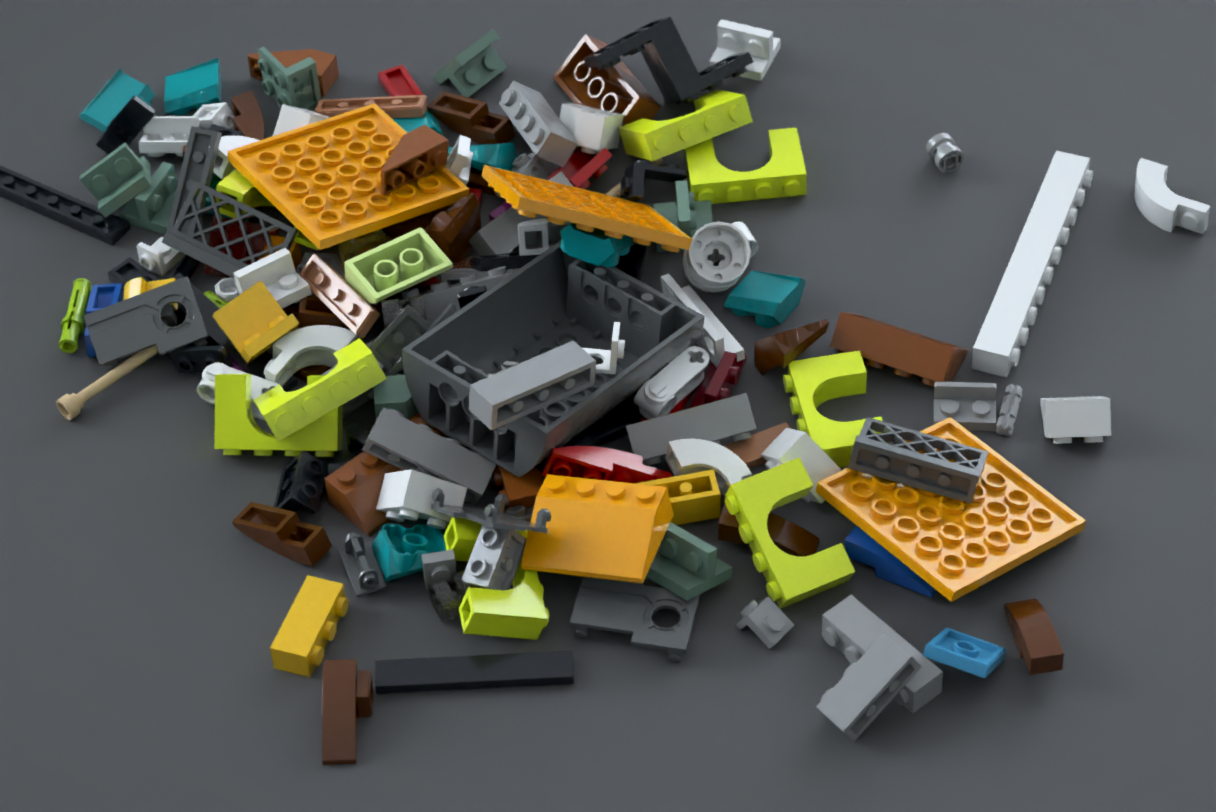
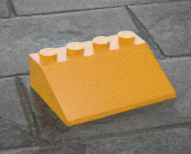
(598, 528)

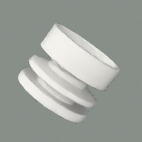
(728, 247)

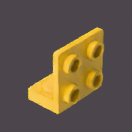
(254, 321)

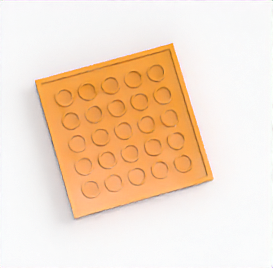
(331, 177)
(585, 209)
(950, 540)

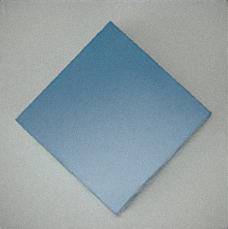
(965, 652)

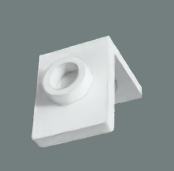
(609, 356)

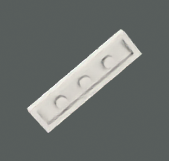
(714, 336)

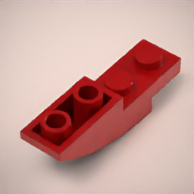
(600, 464)

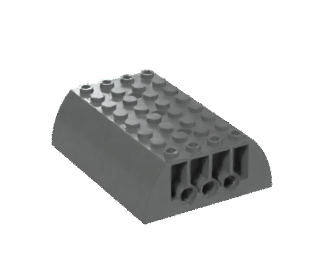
(531, 313)

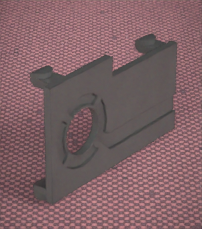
(138, 324)
(492, 515)
(629, 610)

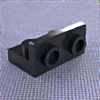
(301, 484)

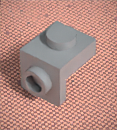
(438, 566)
(765, 621)

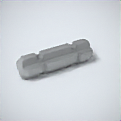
(1009, 410)

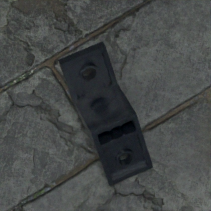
(669, 61)

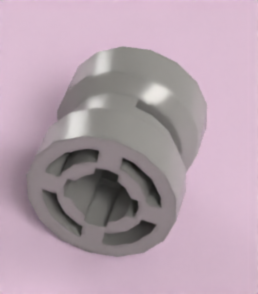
(944, 152)

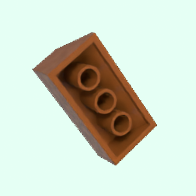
(604, 89)
(897, 348)
(357, 487)

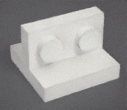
(741, 38)
(277, 275)

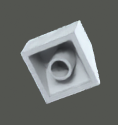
(1076, 418)

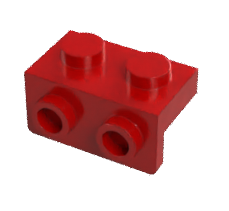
(583, 166)

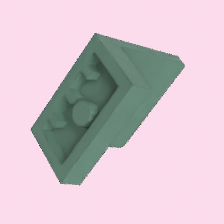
(292, 85)

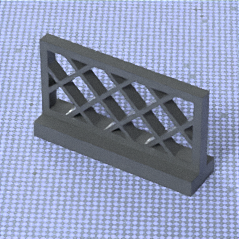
(213, 256)
(907, 466)

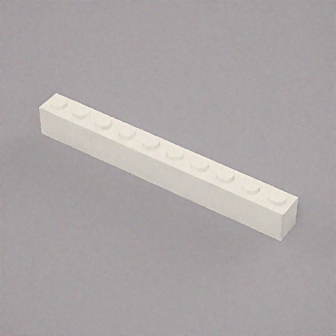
(1032, 265)

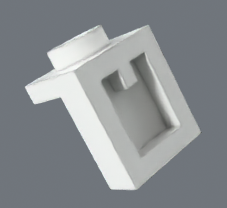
(215, 114)
(158, 257)

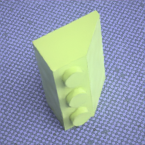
(396, 266)

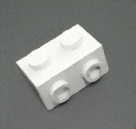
(167, 135)

